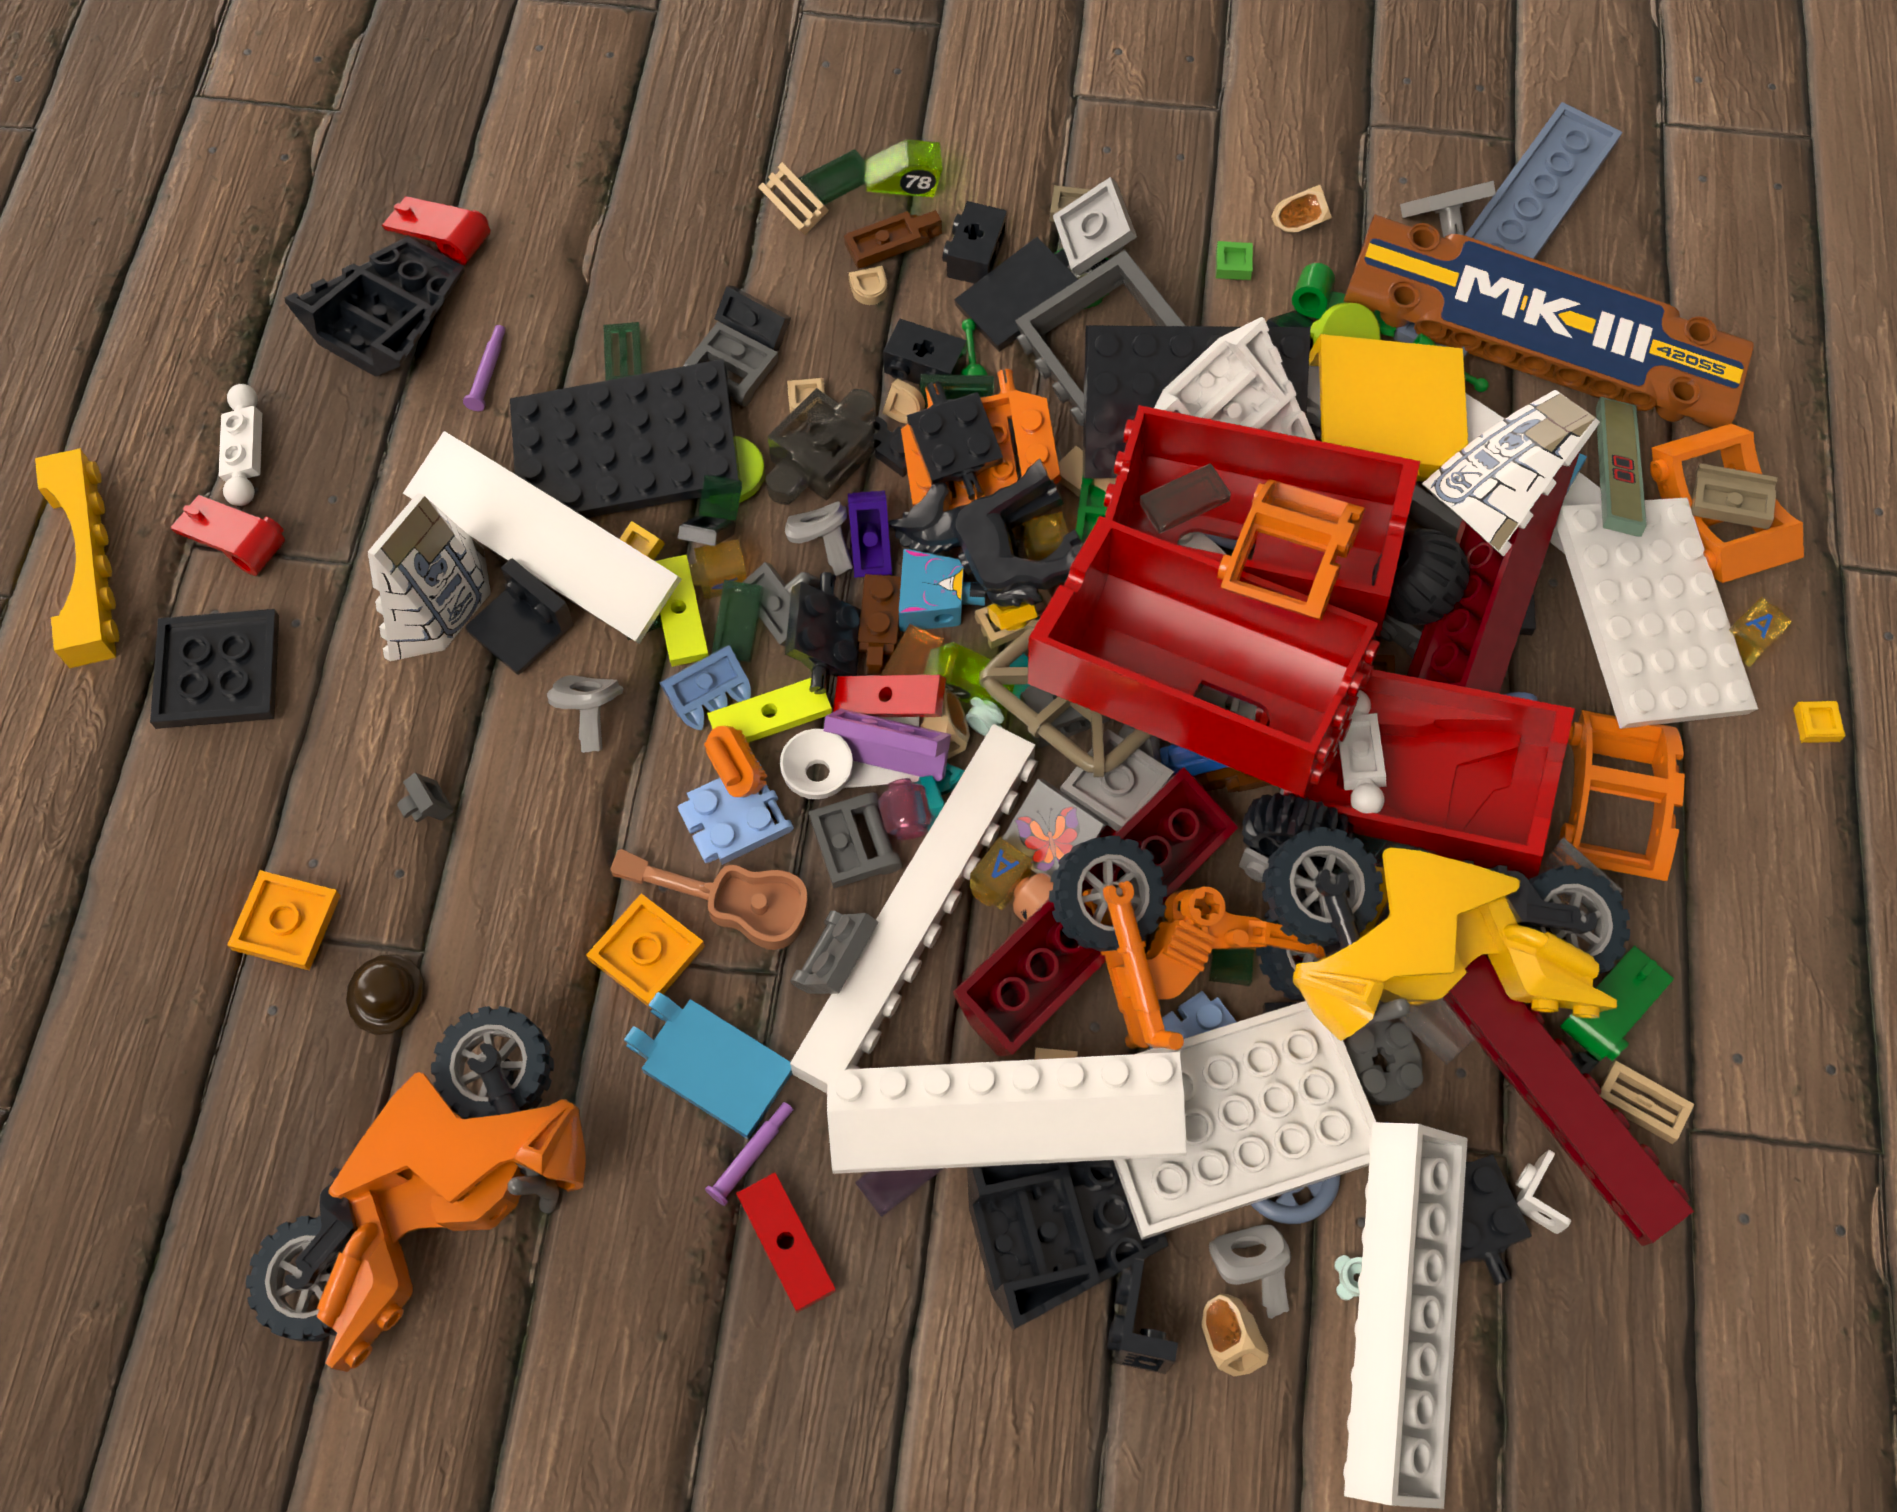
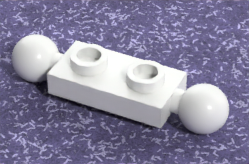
(240, 445)
(1363, 759)

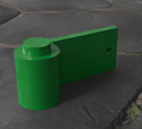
(1316, 295)
(1635, 986)

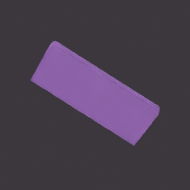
(891, 743)

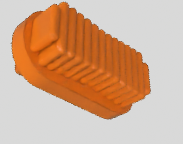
(734, 761)

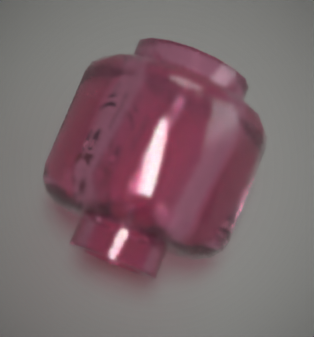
(905, 810)

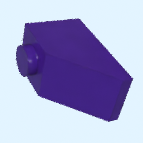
(869, 533)

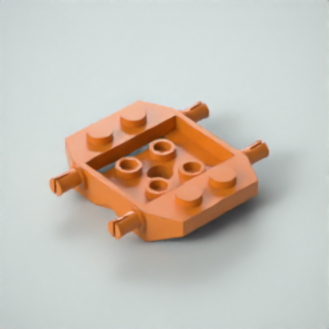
(1032, 435)

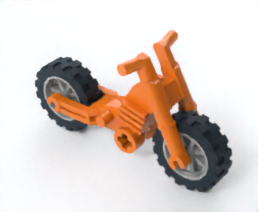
(1179, 944)

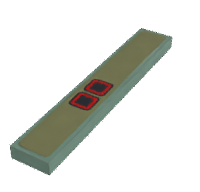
(1620, 467)

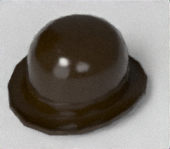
(384, 994)

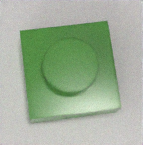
(1234, 260)

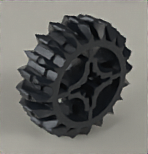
(1281, 817)

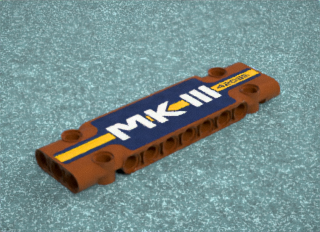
(1550, 322)

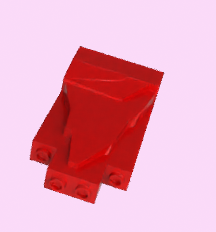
(1462, 769)

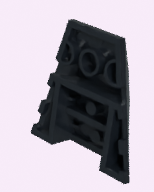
(379, 307)
(1052, 1232)

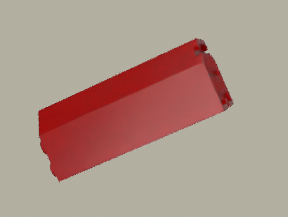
(1172, 444)
(1153, 624)

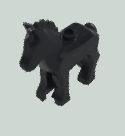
(987, 536)

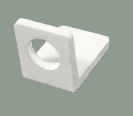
(1529, 1205)

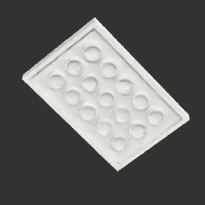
(1655, 616)
(1264, 1115)

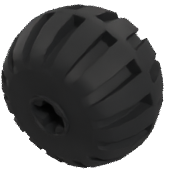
(1427, 577)

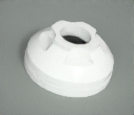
(813, 748)

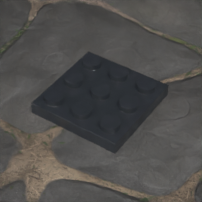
(215, 668)

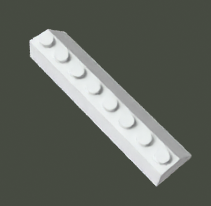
(1006, 1113)
(1406, 1317)

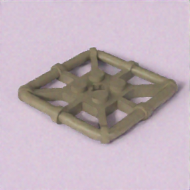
(999, 674)

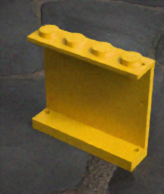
(1392, 398)

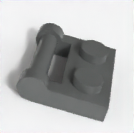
(741, 356)
(842, 844)
(835, 953)

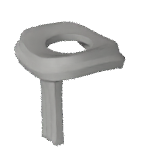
(823, 523)
(588, 702)
(1267, 1266)

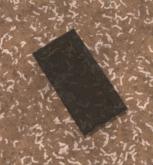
(1185, 498)

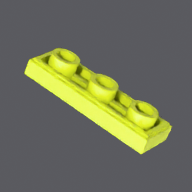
(682, 631)
(790, 704)

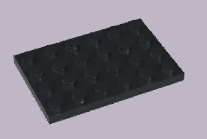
(1138, 362)
(627, 439)

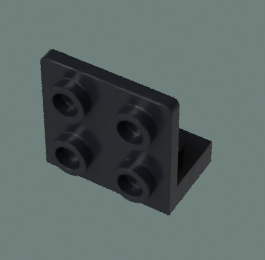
(521, 619)
(1145, 1350)

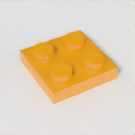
(284, 920)
(645, 950)

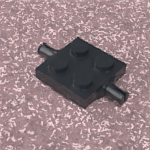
(955, 439)
(822, 632)
(1489, 1218)

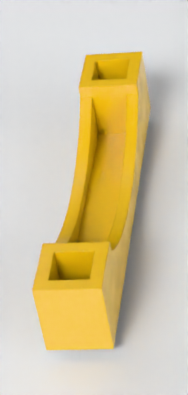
(85, 625)

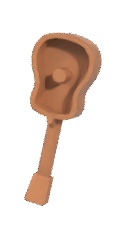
(761, 905)

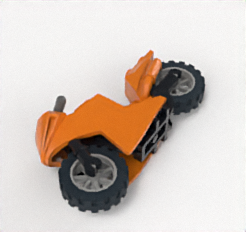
(423, 1163)

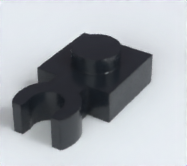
(889, 447)

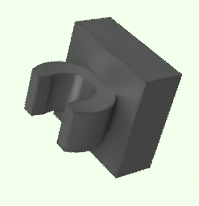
(424, 799)

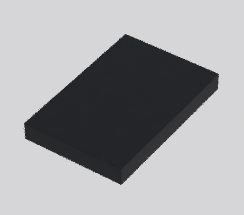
(1014, 290)

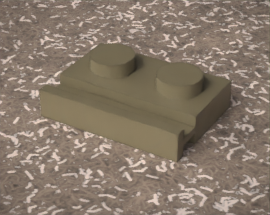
(1734, 496)

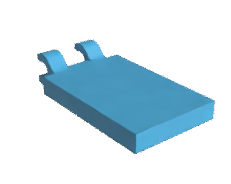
(711, 1064)

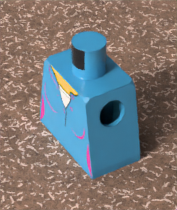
(934, 591)

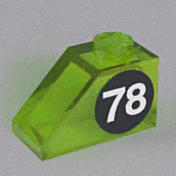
(905, 169)
(961, 670)

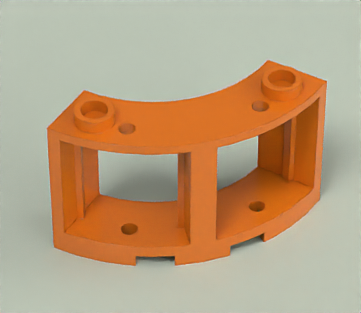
(1301, 519)
(1746, 554)
(1645, 744)

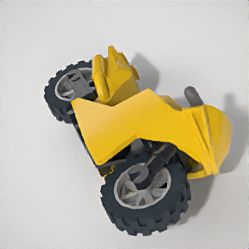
(1427, 918)

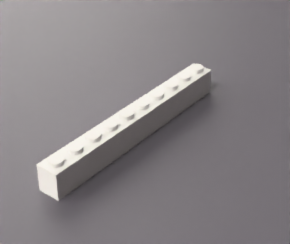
(916, 907)

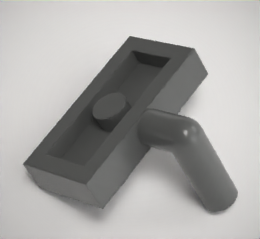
(776, 597)

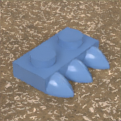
(706, 684)

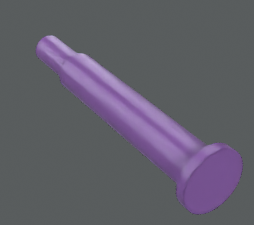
(475, 399)
(748, 1155)

